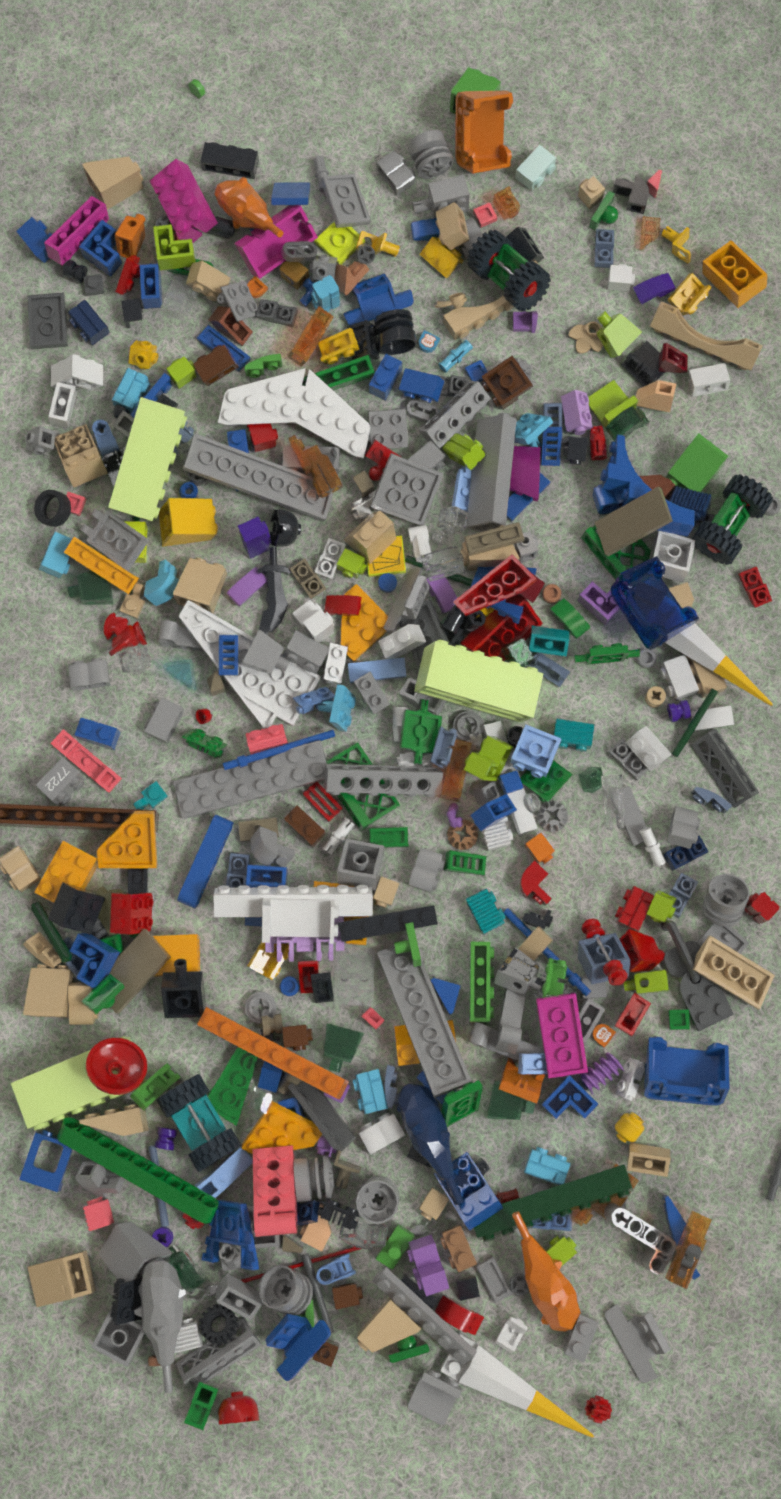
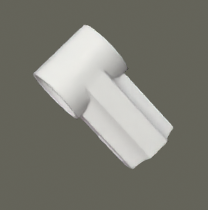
(419, 539)

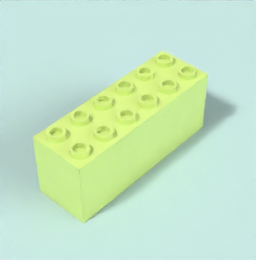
(147, 459)
(479, 681)
(58, 1092)

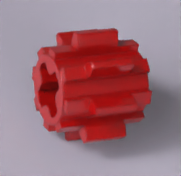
(598, 1409)

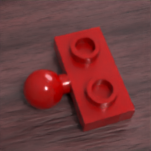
(130, 270)
(380, 455)

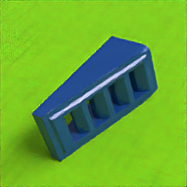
(545, 438)
(228, 638)

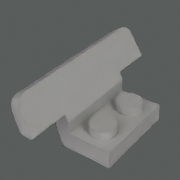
(408, 600)
(639, 1340)

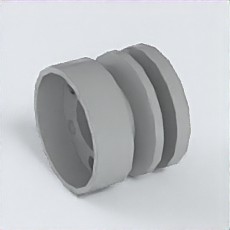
(430, 154)
(725, 900)
(313, 1178)
(371, 1209)
(285, 1290)

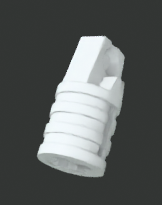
(397, 722)

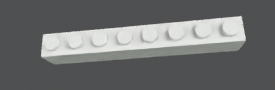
(248, 901)

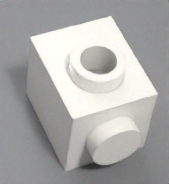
(620, 277)

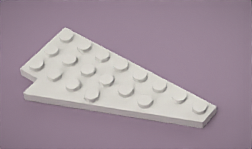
(262, 693)

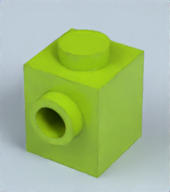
(181, 371)
(351, 564)
(662, 907)
(561, 1248)

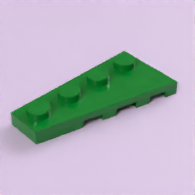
(232, 1086)

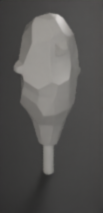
(161, 1312)

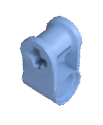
(105, 441)
(336, 1269)

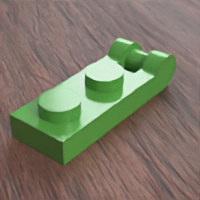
(155, 1087)

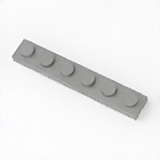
(424, 1316)

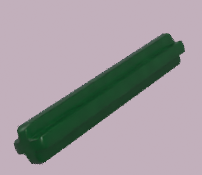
(51, 932)

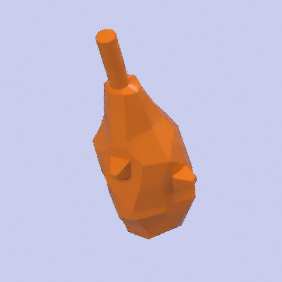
(245, 206)
(547, 1284)

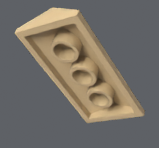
(733, 972)

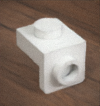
(511, 1334)

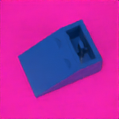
(264, 875)
(476, 1193)

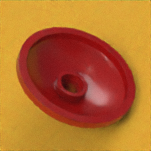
(118, 1056)

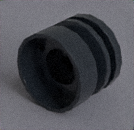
(395, 332)

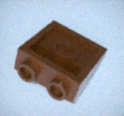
(506, 382)

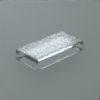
(260, 1100)

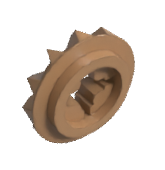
(467, 842)

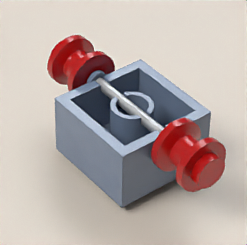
(602, 955)

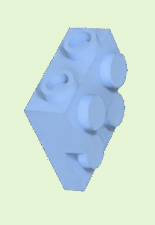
(535, 751)

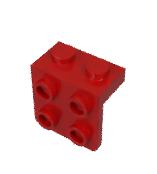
(131, 913)

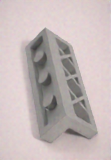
(219, 1357)

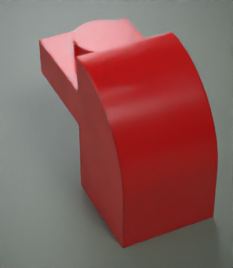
(529, 883)
(458, 1315)

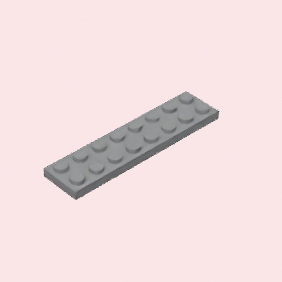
(255, 477)
(257, 780)
(424, 1022)

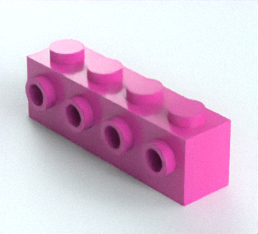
(74, 231)

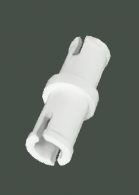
(338, 836)
(652, 846)

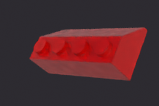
(501, 631)

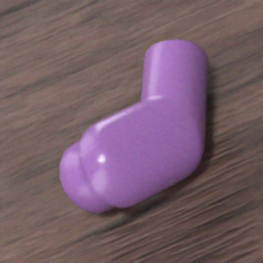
(451, 814)

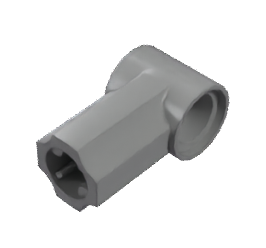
(230, 1257)

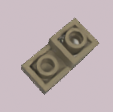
(307, 578)

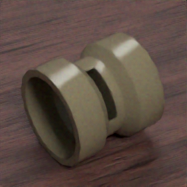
(272, 1024)

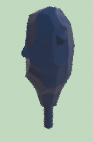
(428, 1132)

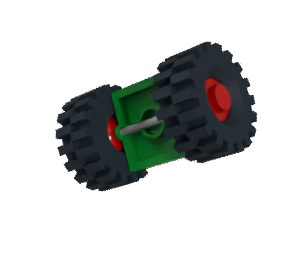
(520, 279)
(743, 500)

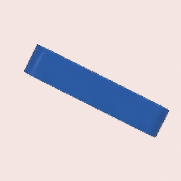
(205, 861)

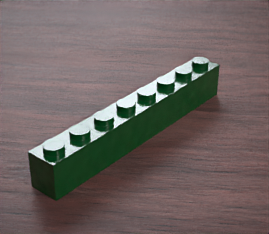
(557, 1201)

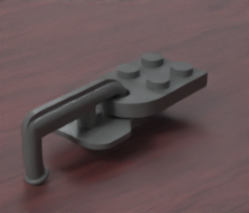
(703, 998)

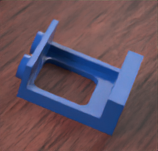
(41, 1177)

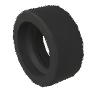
(41, 506)

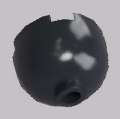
(284, 528)

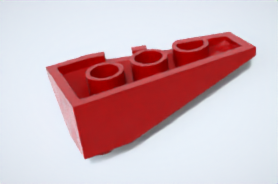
(499, 584)

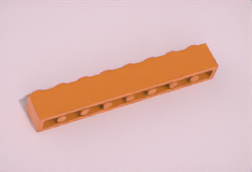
(273, 1053)

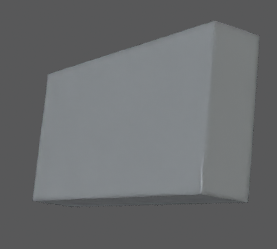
(494, 1279)

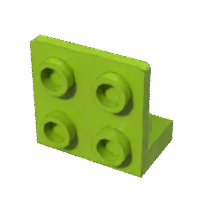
(610, 402)

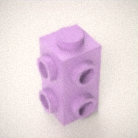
(576, 412)

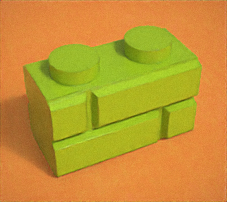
(464, 450)

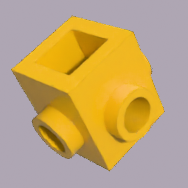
(143, 354)

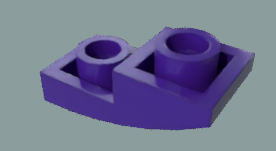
(654, 287)

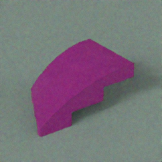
(525, 471)

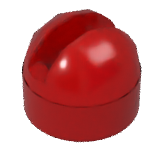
(203, 712)

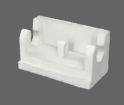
(709, 380)

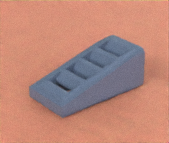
(554, 406)

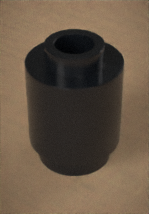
(223, 228)

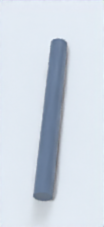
(161, 1204)

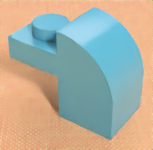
(161, 588)

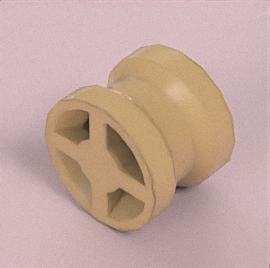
(652, 700)

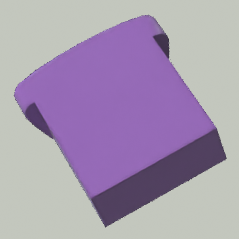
(525, 321)

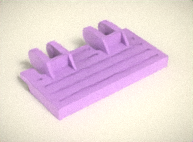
(305, 944)

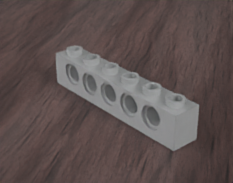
(336, 772)

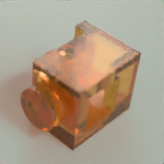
(500, 201)

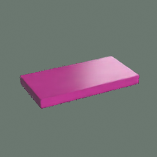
(561, 1035)

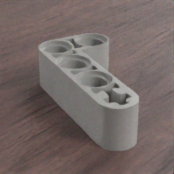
(178, 637)
(510, 1019)
(486, 1038)
(639, 1230)

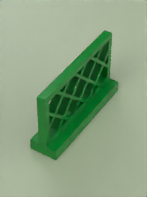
(612, 562)
(349, 801)

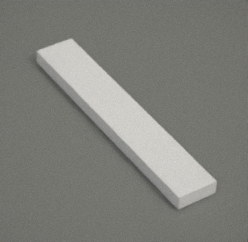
(522, 818)

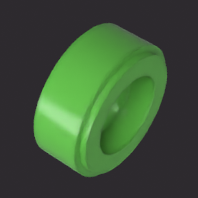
(196, 88)

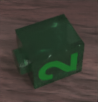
(517, 652)

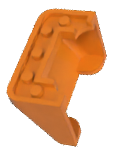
(481, 130)

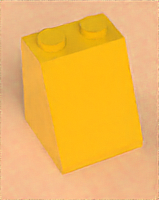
(187, 521)

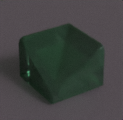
(591, 779)

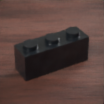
(229, 160)

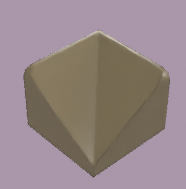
(364, 483)
(215, 684)

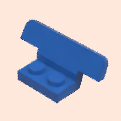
(376, 297)
(298, 1341)

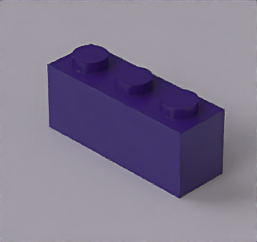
(255, 537)

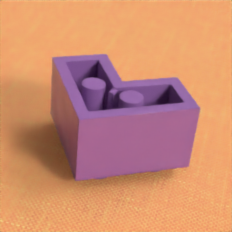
(598, 603)
(428, 1268)

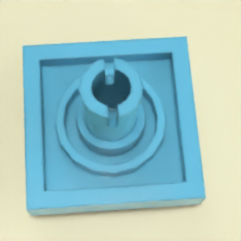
(530, 427)
(340, 708)

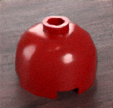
(238, 1409)

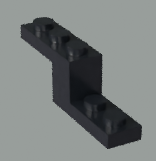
(387, 923)

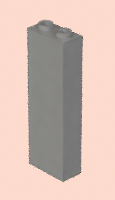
(492, 474)

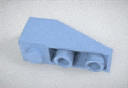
(225, 1173)

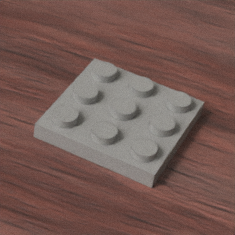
(406, 489)

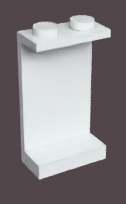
(299, 918)

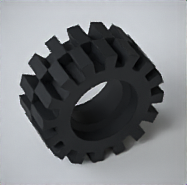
(210, 1316)

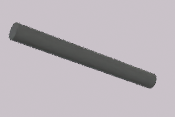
(316, 1290)

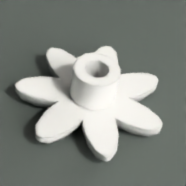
(476, 742)

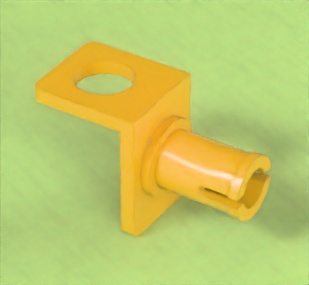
(677, 242)
(379, 243)

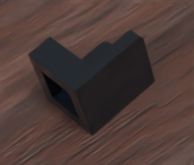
(132, 311)

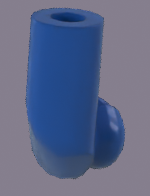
(307, 298)

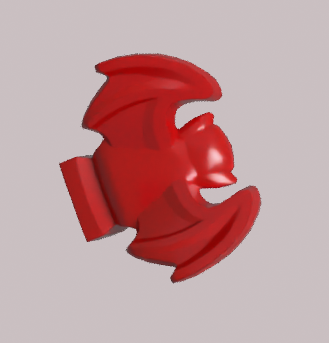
(125, 634)

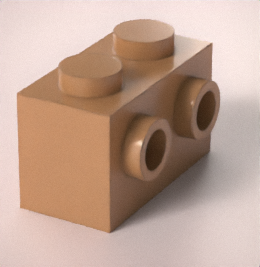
(460, 1251)

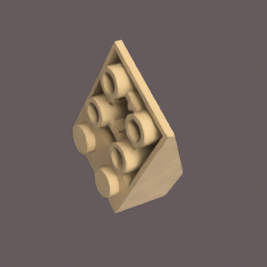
(79, 455)
(123, 1123)
(61, 1279)

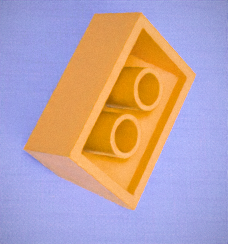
(405, 1049)

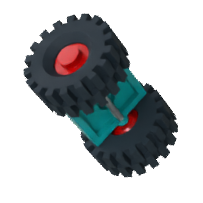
(198, 1122)

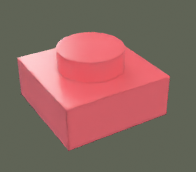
(485, 215)
(77, 503)

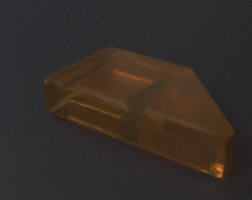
(649, 230)

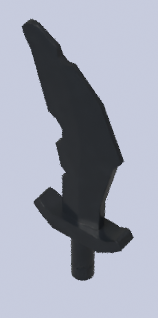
(275, 596)

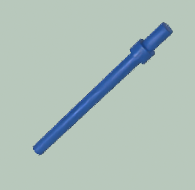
(243, 760)
(573, 978)

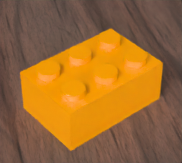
(734, 274)
(67, 866)

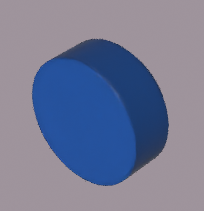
(387, 583)
(289, 986)

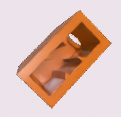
(130, 236)

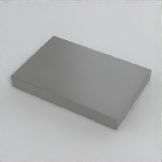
(345, 200)

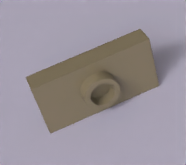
(248, 828)

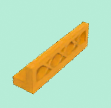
(101, 565)

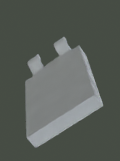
(115, 539)

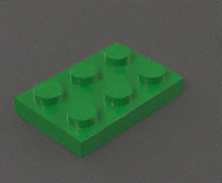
(462, 1103)

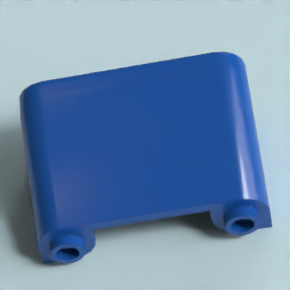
(686, 1073)

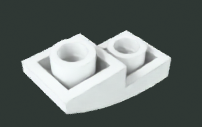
(328, 560)
(715, 718)

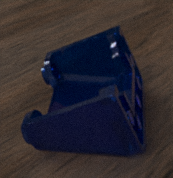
(650, 604)

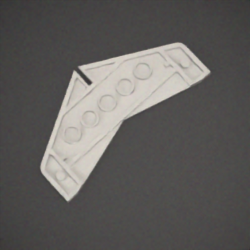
(288, 401)

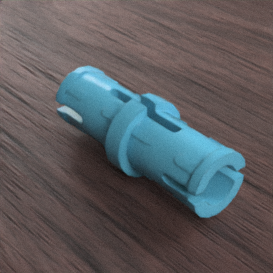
(455, 356)

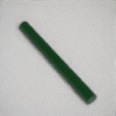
(456, 577)
(694, 723)

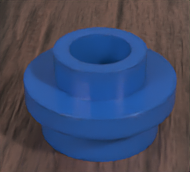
(188, 485)

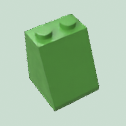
(473, 81)
(697, 465)

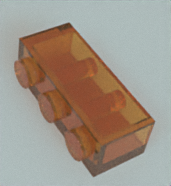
(310, 336)
(455, 771)

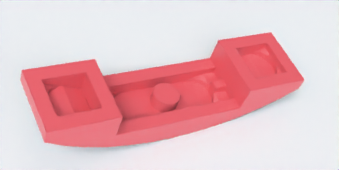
(86, 761)

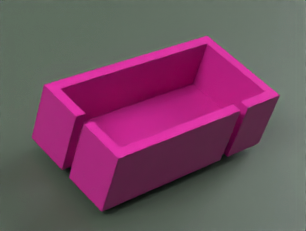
(183, 201)
(263, 249)

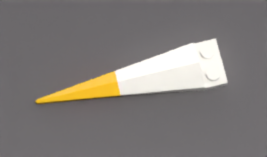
(702, 649)
(497, 1380)

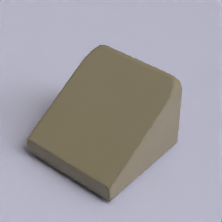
(291, 1245)

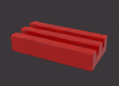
(332, 800)

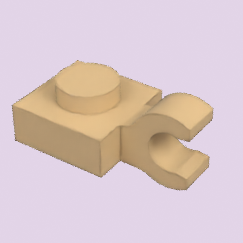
(133, 603)

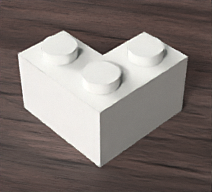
(77, 372)
(314, 621)

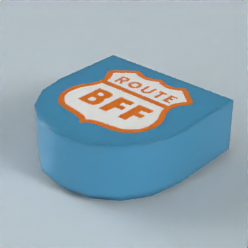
(428, 342)

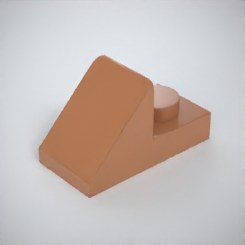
(348, 277)

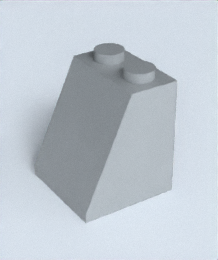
(130, 1250)

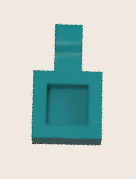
(152, 795)

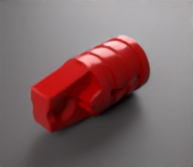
(598, 444)

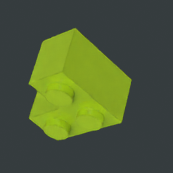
(172, 253)
(490, 760)

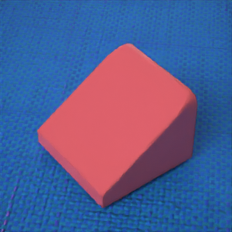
(653, 183)
(373, 1018)

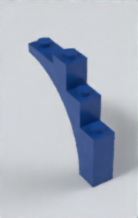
(622, 478)

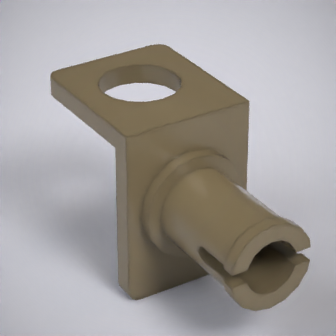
(345, 1171)

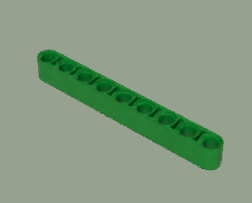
(138, 1170)

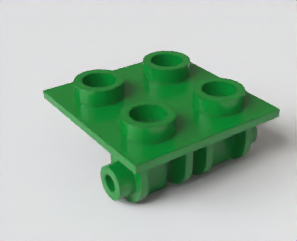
(198, 737)
(547, 786)

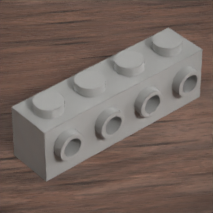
(455, 414)

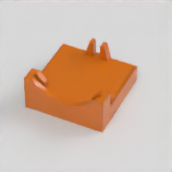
(521, 1085)

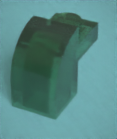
(627, 422)

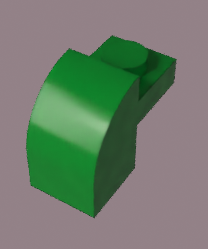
(201, 1406)

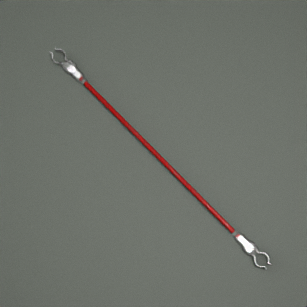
(210, 1290)

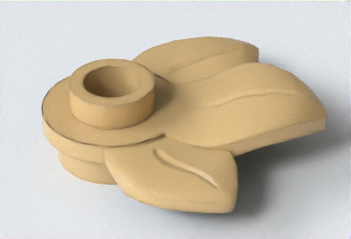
(456, 300)
(586, 339)

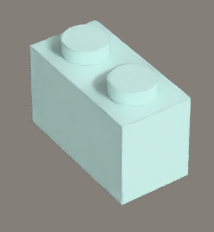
(535, 168)

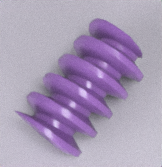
(601, 1072)

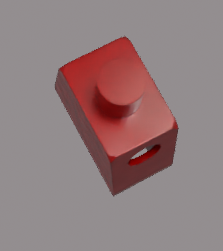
(641, 950)

